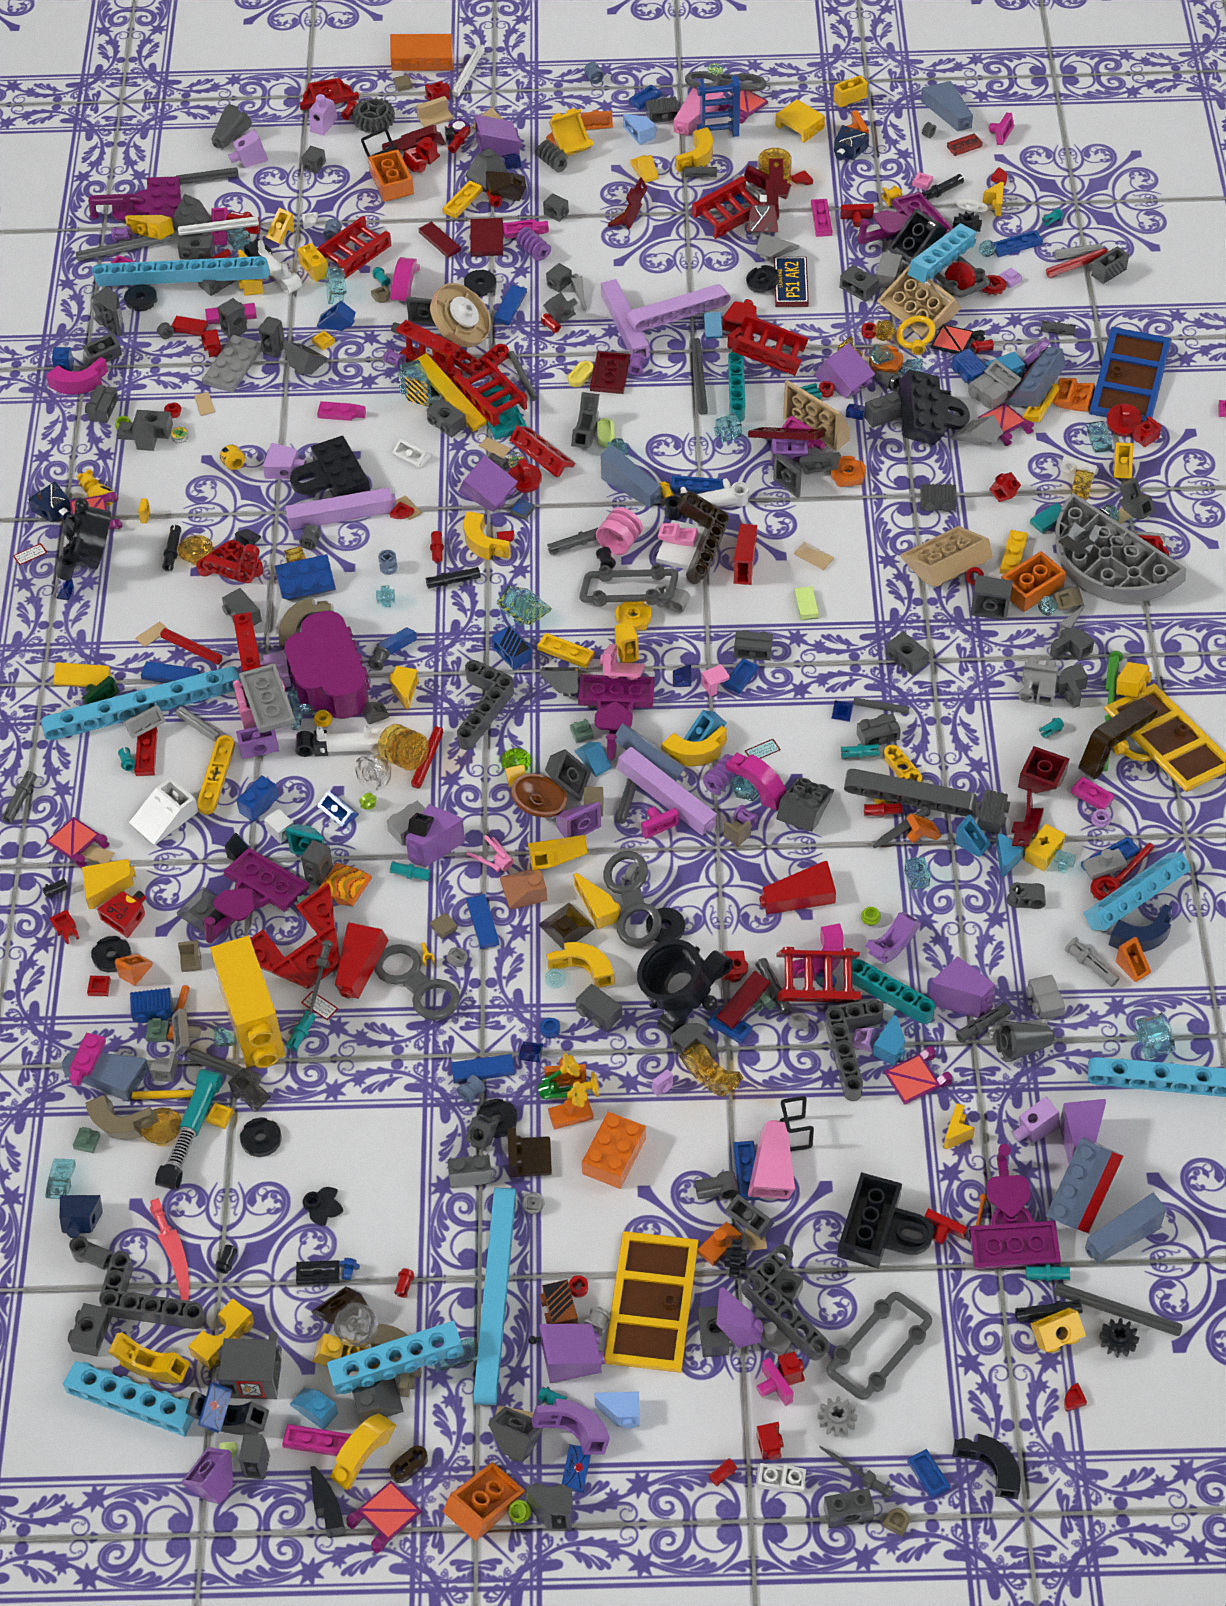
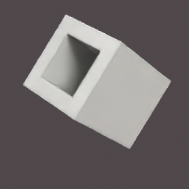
(276, 825)

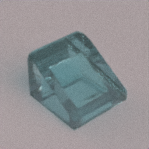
(881, 354)
(914, 364)

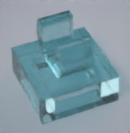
(1064, 859)

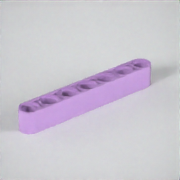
(678, 308)

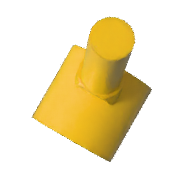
(426, 955)

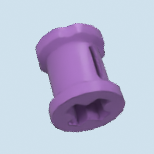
(121, 233)
(395, 358)
(635, 367)
(743, 815)

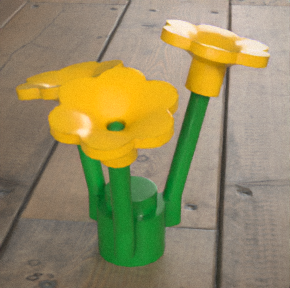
(577, 1092)

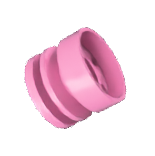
(619, 530)

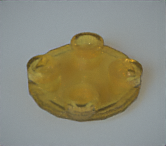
(195, 548)
(165, 1129)

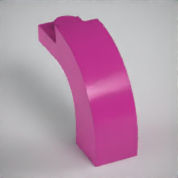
(403, 278)
(77, 382)
(761, 776)
(832, 940)

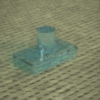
(298, 709)

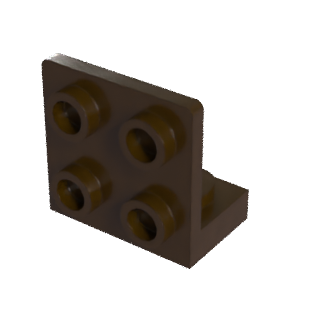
(528, 1155)

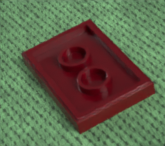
(486, 237)
(610, 372)

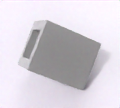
(165, 1068)

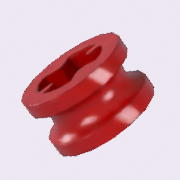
(868, 334)
(824, 386)
(583, 1290)

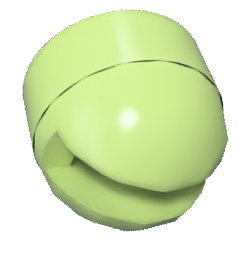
(231, 1446)

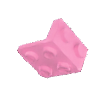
(615, 669)

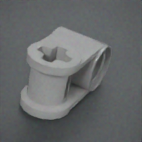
(677, 603)

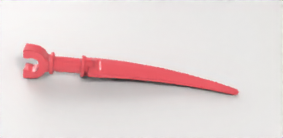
(173, 1248)

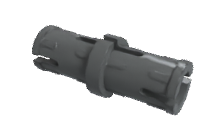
(700, 171)
(1058, 327)

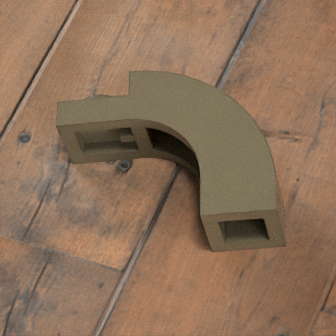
(296, 614)
(123, 1128)
(389, 1333)

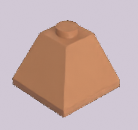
(524, 888)

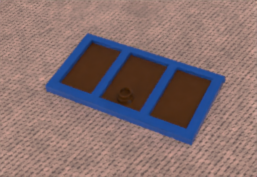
(1131, 372)

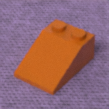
(482, 1501)

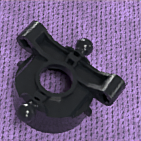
(87, 538)
(676, 957)

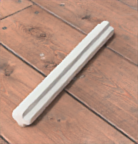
(467, 71)
(218, 226)

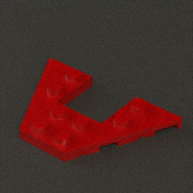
(300, 964)

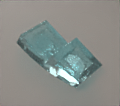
(1098, 436)
(60, 1178)

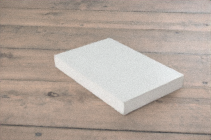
(678, 555)

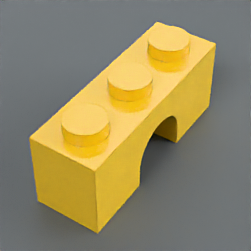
(237, 1322)

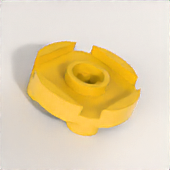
(643, 613)

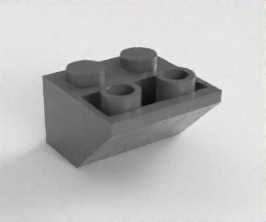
(108, 310)
(551, 1505)

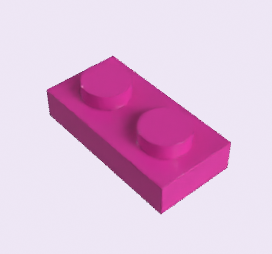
(1092, 793)

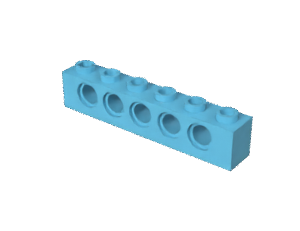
(942, 253)
(1137, 891)
(384, 1353)
(116, 1400)

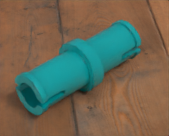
(860, 751)
(410, 871)
(300, 1031)
(1048, 1273)

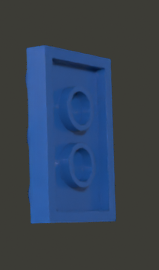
(305, 577)

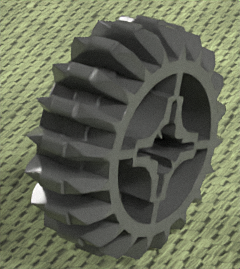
(373, 115)

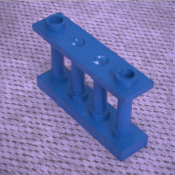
(733, 101)

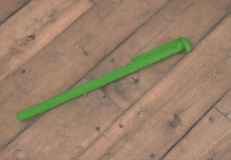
(1111, 683)

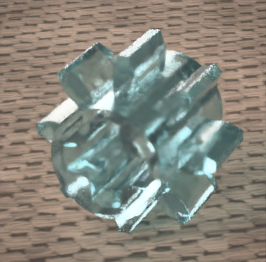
(620, 445)
(385, 596)

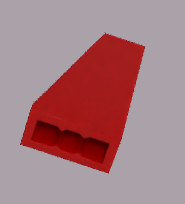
(745, 554)
(799, 891)
(358, 958)

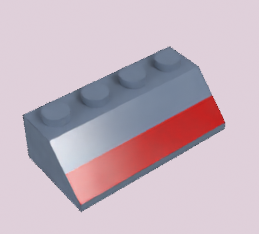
(1038, 378)
(1084, 1185)

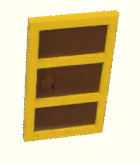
(1175, 741)
(651, 1302)

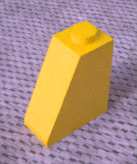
(106, 880)

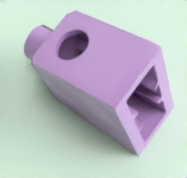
(322, 115)
(248, 150)
(281, 462)
(1037, 1121)

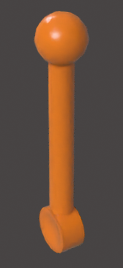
(983, 1197)

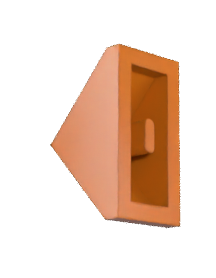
(1132, 960)
(132, 968)

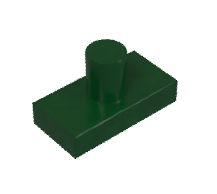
(104, 690)

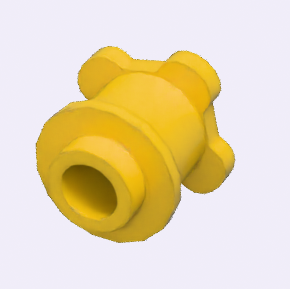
(890, 194)
(86, 480)

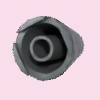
(230, 126)
(1021, 1039)

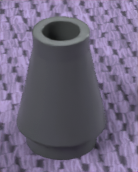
(890, 380)

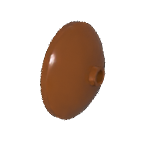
(538, 795)

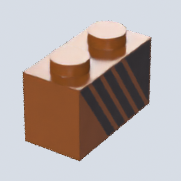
(559, 1303)

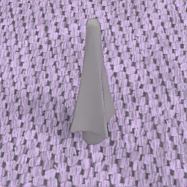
(577, 285)
(1070, 621)

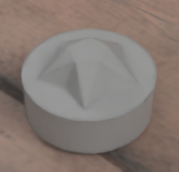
(632, 872)
(457, 957)
(798, 1021)
(533, 1203)

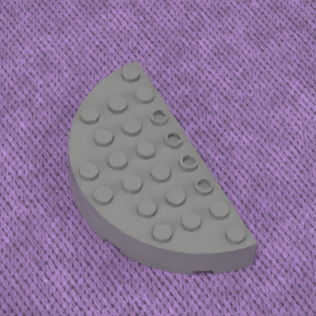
(1120, 562)

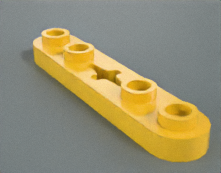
(211, 789)

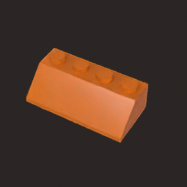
(421, 52)

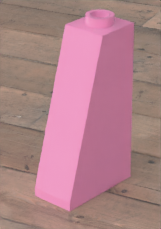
(689, 113)
(773, 1164)

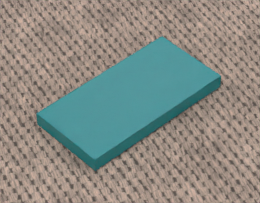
(508, 419)

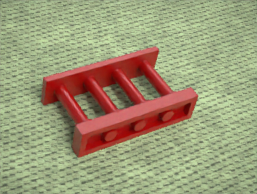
(718, 197)
(362, 256)
(431, 340)
(768, 355)
(482, 403)
(246, 641)
(809, 994)

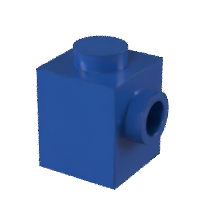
(63, 357)

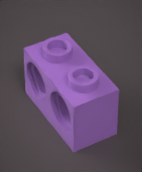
(790, 448)

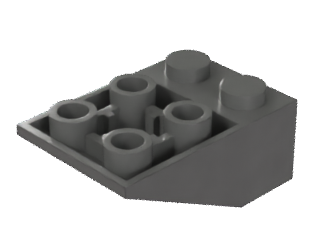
(804, 804)

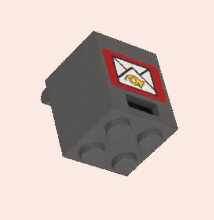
(250, 1367)

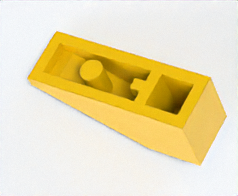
(597, 902)

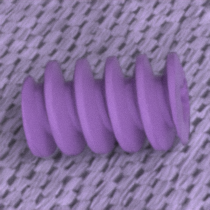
(533, 244)
(719, 777)

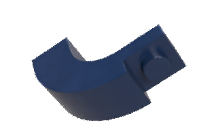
(1148, 936)

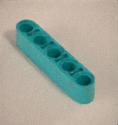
(736, 385)
(896, 999)

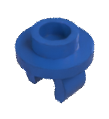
(349, 1265)

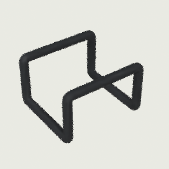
(375, 133)
(786, 1119)

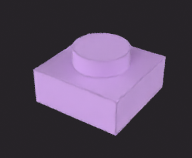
(1011, 277)
(662, 1083)

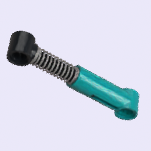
(207, 1085)

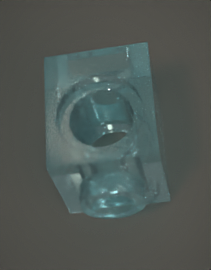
(238, 238)
(728, 427)
(920, 878)

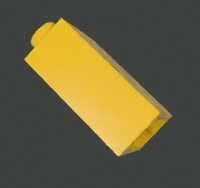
(248, 1002)

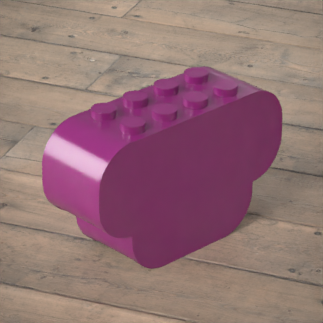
(327, 666)

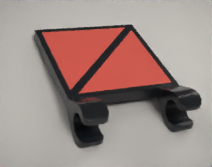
(956, 339)

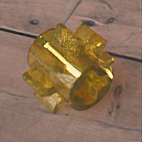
(884, 330)

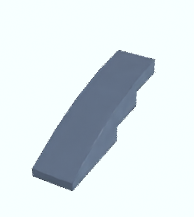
(630, 738)

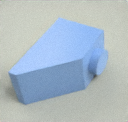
(639, 127)
(619, 1407)

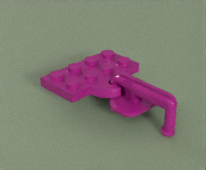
(159, 198)
(893, 222)
(615, 702)
(257, 884)
(1012, 1240)

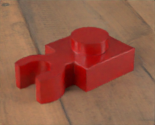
(64, 925)

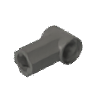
(722, 1185)
(91, 1253)

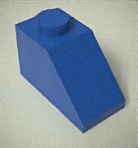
(337, 317)

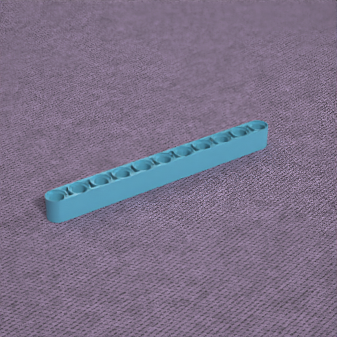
(181, 271)
(495, 1297)

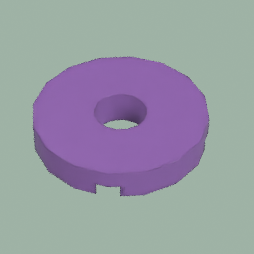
(1035, 351)

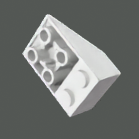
(164, 811)

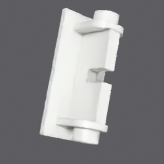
(1070, 465)

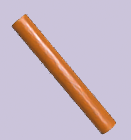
(180, 1005)

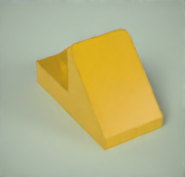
(645, 168)
(994, 197)
(281, 224)
(1123, 460)
(957, 1130)

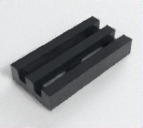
(317, 1276)

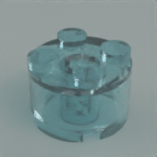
(1155, 1035)

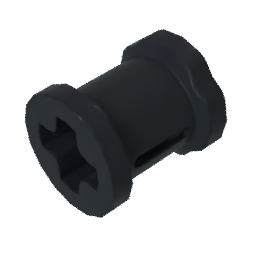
(605, 557)

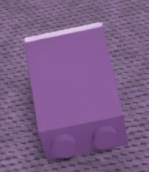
(497, 135)
(846, 371)
(488, 485)
(443, 837)
(962, 989)
(1079, 1121)
(570, 1351)

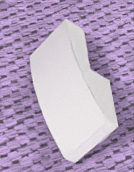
(780, 1478)

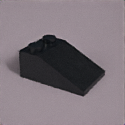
(916, 236)

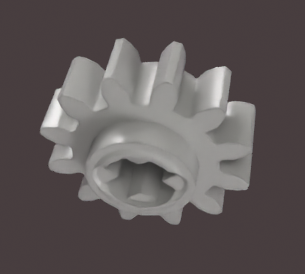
(836, 1423)

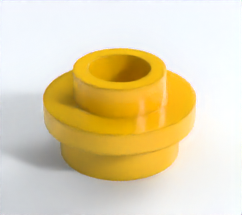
(322, 718)

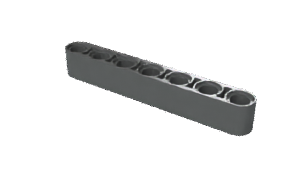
(910, 792)

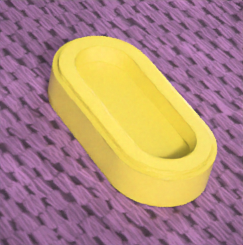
(580, 374)

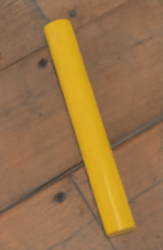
(162, 1094)

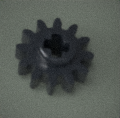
(968, 220)
(735, 1258)
(1111, 1333)

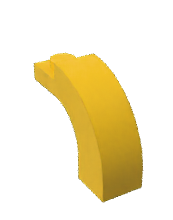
(700, 155)
(480, 543)
(695, 753)
(585, 957)
(148, 1363)
(360, 1445)

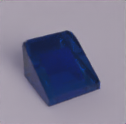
(512, 161)
(855, 411)
(66, 590)
(682, 676)
(842, 710)
(531, 1051)

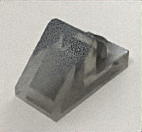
(245, 1086)

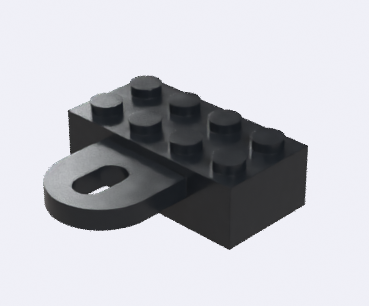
(927, 409)
(333, 469)
(877, 1223)

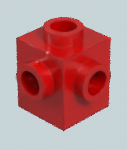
(1005, 486)
(739, 968)

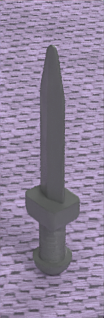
(893, 833)
(321, 962)
(869, 1479)

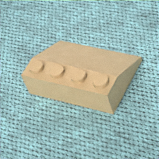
(912, 298)
(816, 415)
(948, 555)

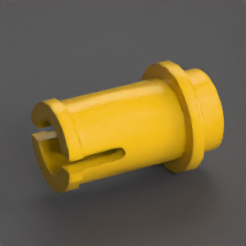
(665, 489)

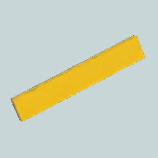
(451, 393)

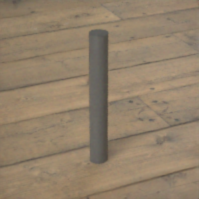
(881, 705)

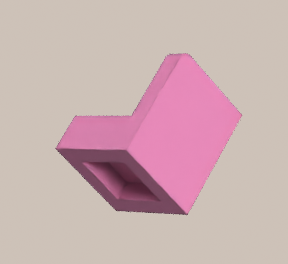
(713, 677)

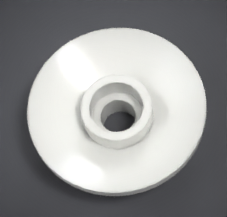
(972, 206)

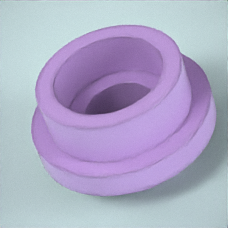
(1100, 814)

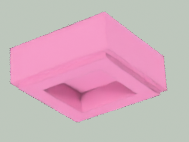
(922, 181)

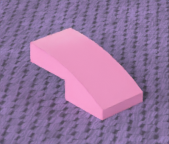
(674, 534)

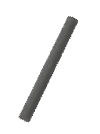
(522, 375)

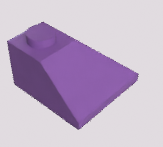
(579, 820)
(737, 1320)
(211, 1475)

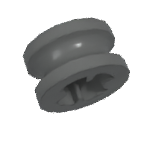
(929, 130)
(165, 334)

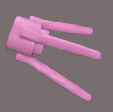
(502, 859)

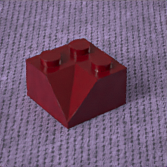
(1043, 771)

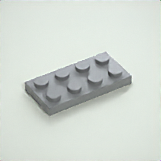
(232, 363)
(267, 698)

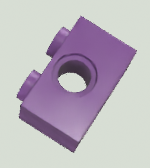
(256, 744)

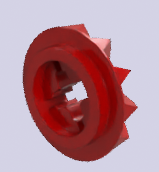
(998, 283)
(1097, 886)

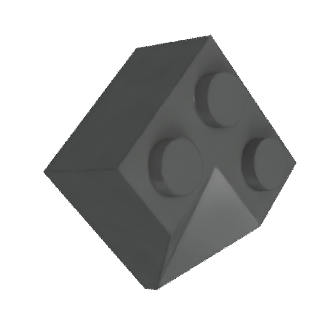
(190, 212)
(991, 597)

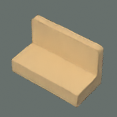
(434, 112)

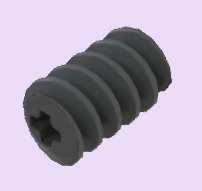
(552, 155)

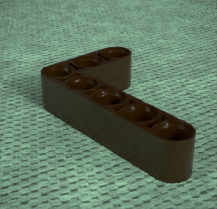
(715, 524)
(1112, 733)

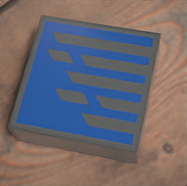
(522, 509)

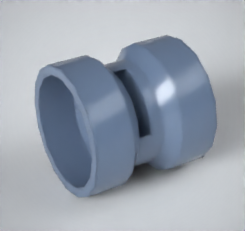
(594, 72)
(331, 229)
(387, 562)
(471, 1089)

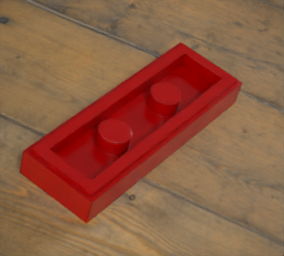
(146, 753)

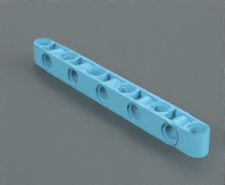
(126, 706)
(1145, 1074)

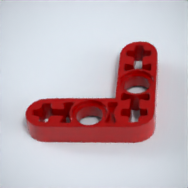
(479, 364)
(227, 552)
(218, 565)

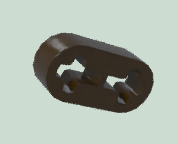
(405, 1462)

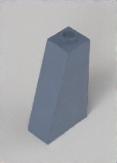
(948, 105)
(628, 477)
(113, 1073)
(1126, 1229)

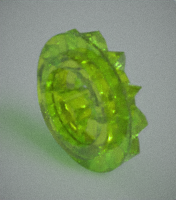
(520, 755)

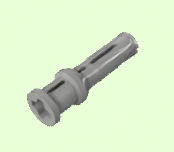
(1085, 956)

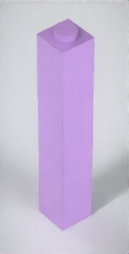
(619, 308)
(340, 508)
(666, 791)

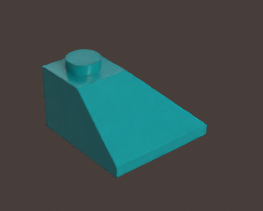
(300, 838)

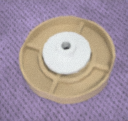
(460, 315)

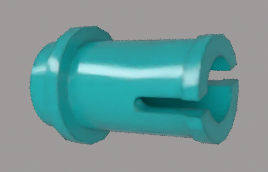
(1055, 215)
(378, 273)
(1050, 728)
(127, 761)
(549, 1396)

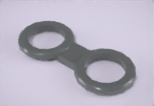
(725, 79)
(632, 898)
(417, 982)

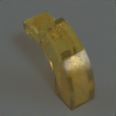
(708, 1071)

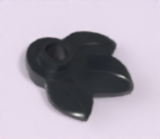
(325, 1206)

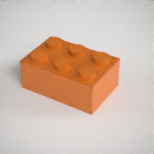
(390, 175)
(1034, 580)
(614, 1150)

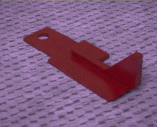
(410, 139)
(776, 184)
(634, 199)
(1025, 829)

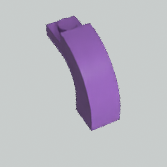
(895, 939)
(577, 1420)

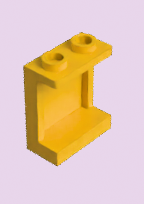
(801, 119)
(570, 132)

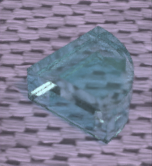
(222, 1037)

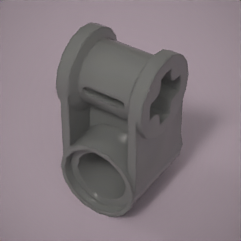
(1028, 895)

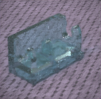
(335, 284)

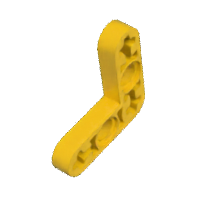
(909, 773)

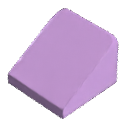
(864, 1039)

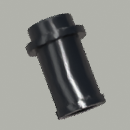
(55, 888)
(224, 1265)

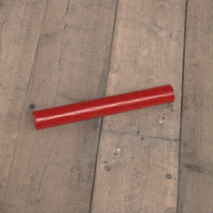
(1135, 862)

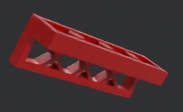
(540, 450)

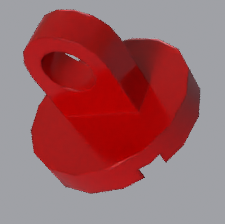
(962, 274)
(1123, 419)
(527, 475)

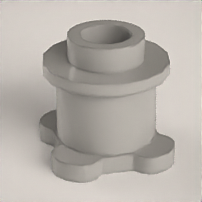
(598, 1318)

